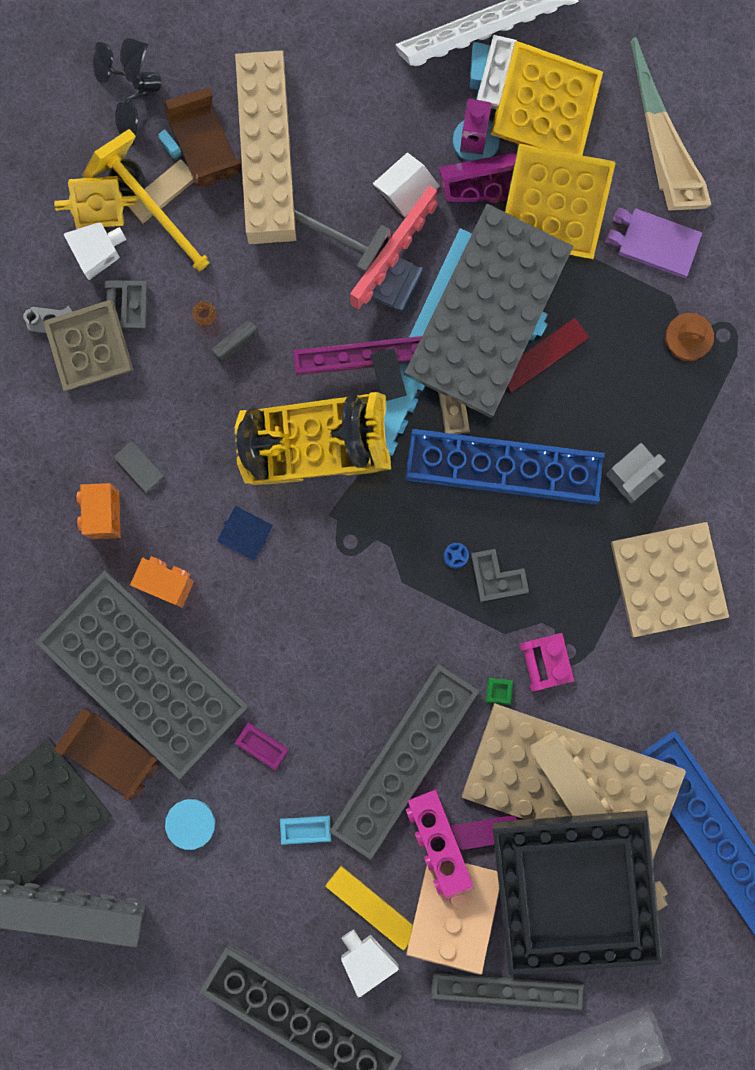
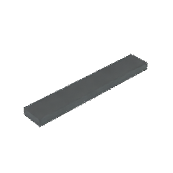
(507, 990)

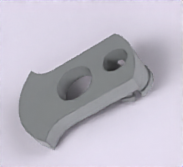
(41, 313)

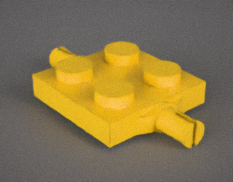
(96, 201)

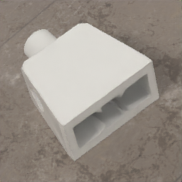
(94, 247)
(366, 962)

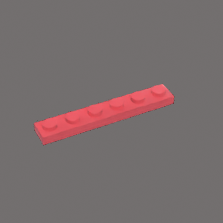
(390, 253)

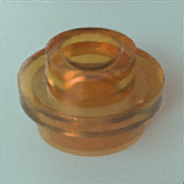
(198, 308)

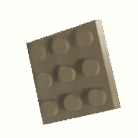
(88, 345)

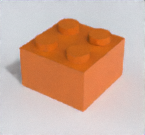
(99, 511)
(158, 580)

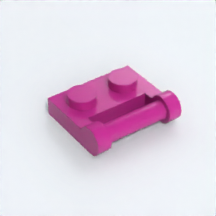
(554, 659)

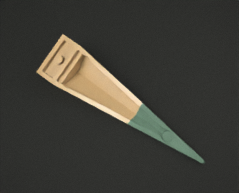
(675, 170)

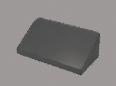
(235, 341)

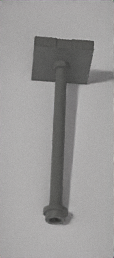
(369, 252)

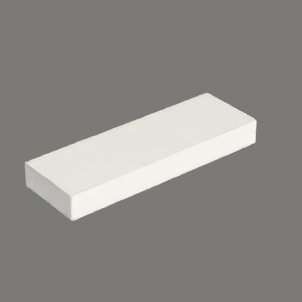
(495, 70)

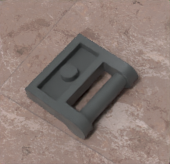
(133, 302)

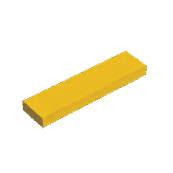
(371, 907)

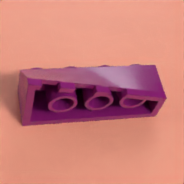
(478, 179)

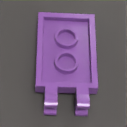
(655, 241)

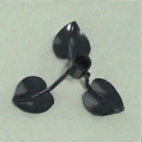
(131, 58)

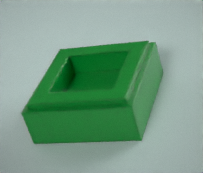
(499, 691)

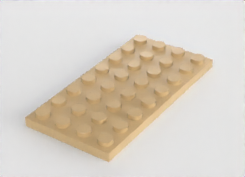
(513, 782)

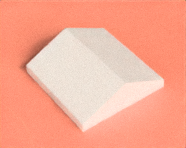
(405, 183)

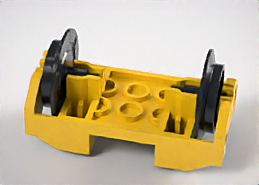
(312, 440)

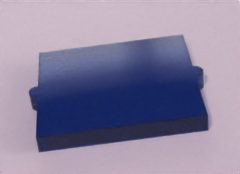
(245, 533)

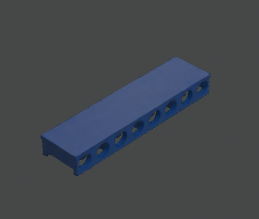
(504, 466)

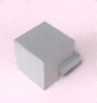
(636, 472)

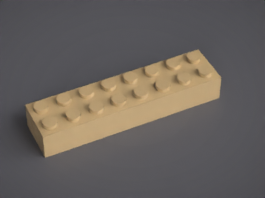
(265, 147)

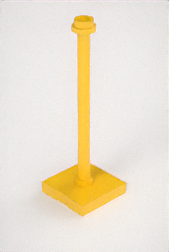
(110, 157)

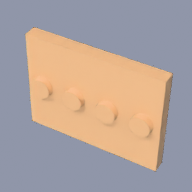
(456, 928)

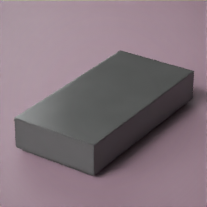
(139, 467)

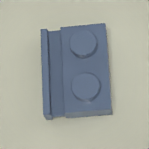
(398, 285)

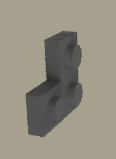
(492, 583)

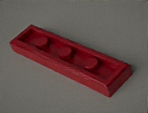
(547, 353)

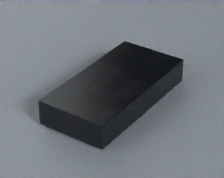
(388, 374)

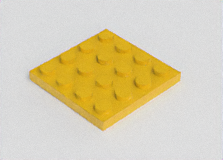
(546, 101)
(561, 195)

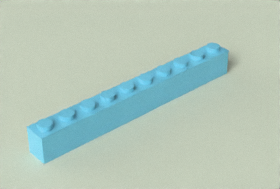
(398, 408)

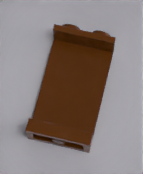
(201, 138)
(108, 753)

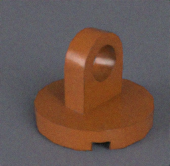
(689, 337)

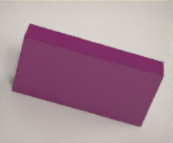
(261, 746)

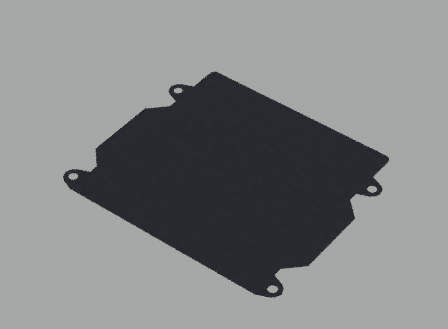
(597, 398)

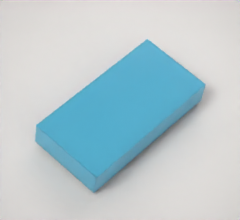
(305, 830)

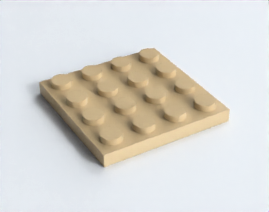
(669, 579)

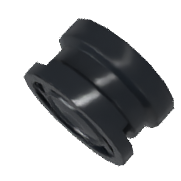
(135, 170)

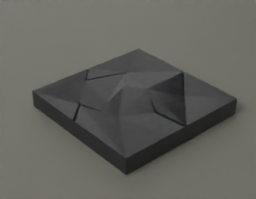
(578, 892)

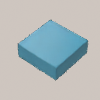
(169, 145)

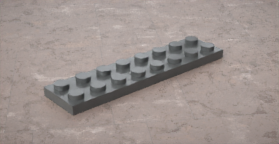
(404, 761)

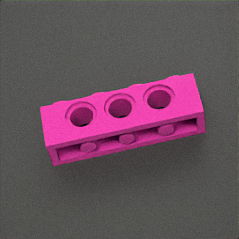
(430, 805)

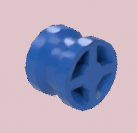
(458, 552)

